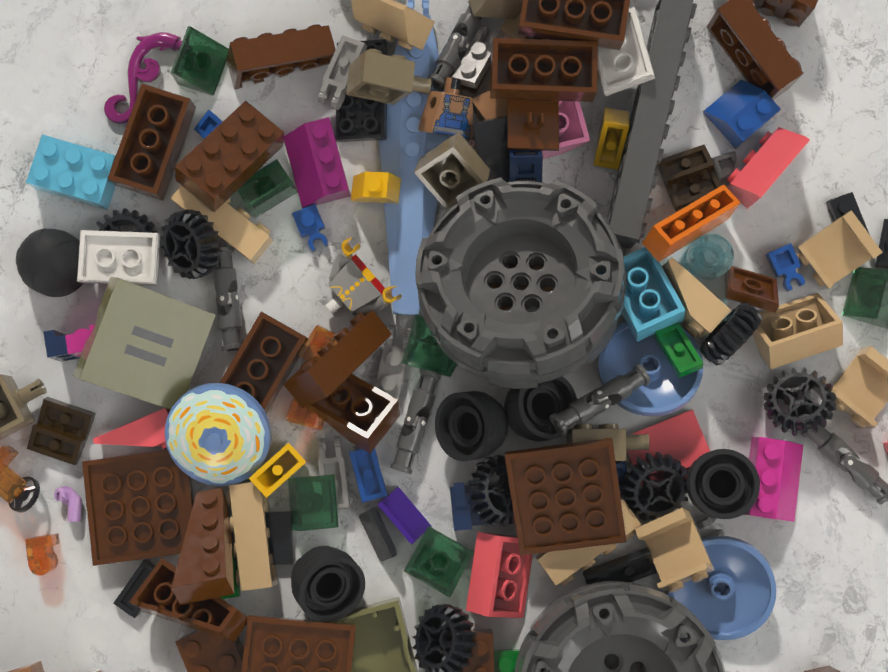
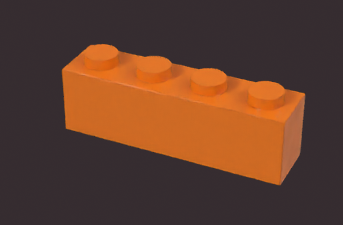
(690, 223)

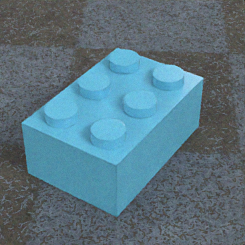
(72, 172)
(649, 296)

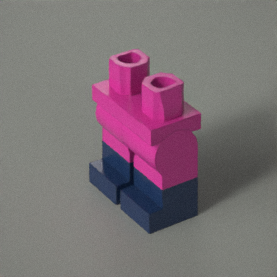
(66, 347)

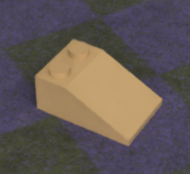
(702, 307)

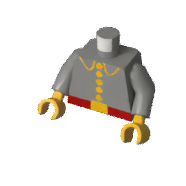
(356, 285)

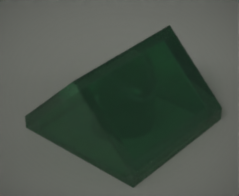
(199, 62)
(267, 189)
(868, 297)
(424, 352)
(313, 502)
(438, 561)

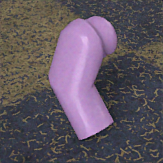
(71, 500)

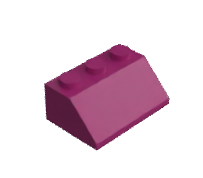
(779, 475)

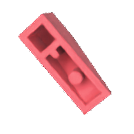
(146, 432)

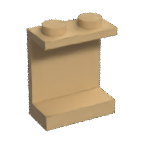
(838, 250)
(863, 387)
(676, 549)

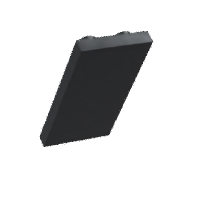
(362, 118)

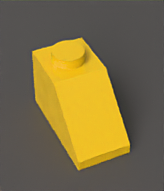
(611, 138)
(376, 187)
(277, 470)

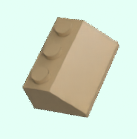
(393, 21)
(798, 331)

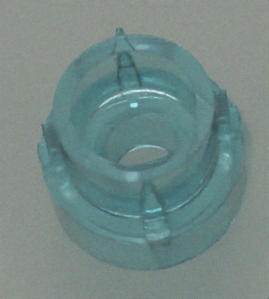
(719, 247)

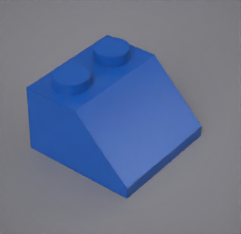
(741, 112)

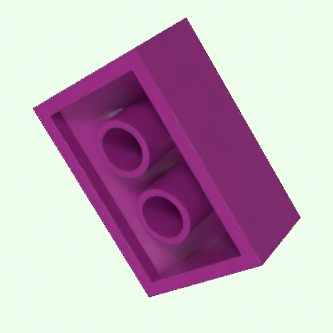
(316, 163)

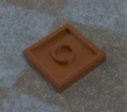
(751, 288)

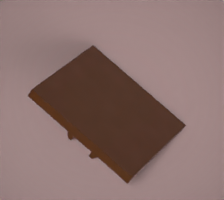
(532, 125)

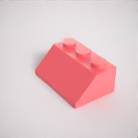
(765, 165)
(498, 577)

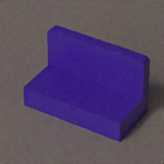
(404, 515)

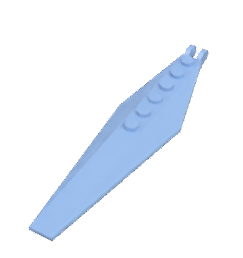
(399, 155)

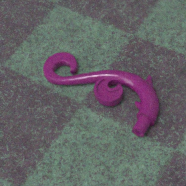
(134, 72)

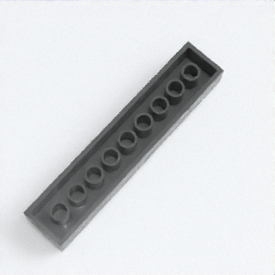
(648, 121)

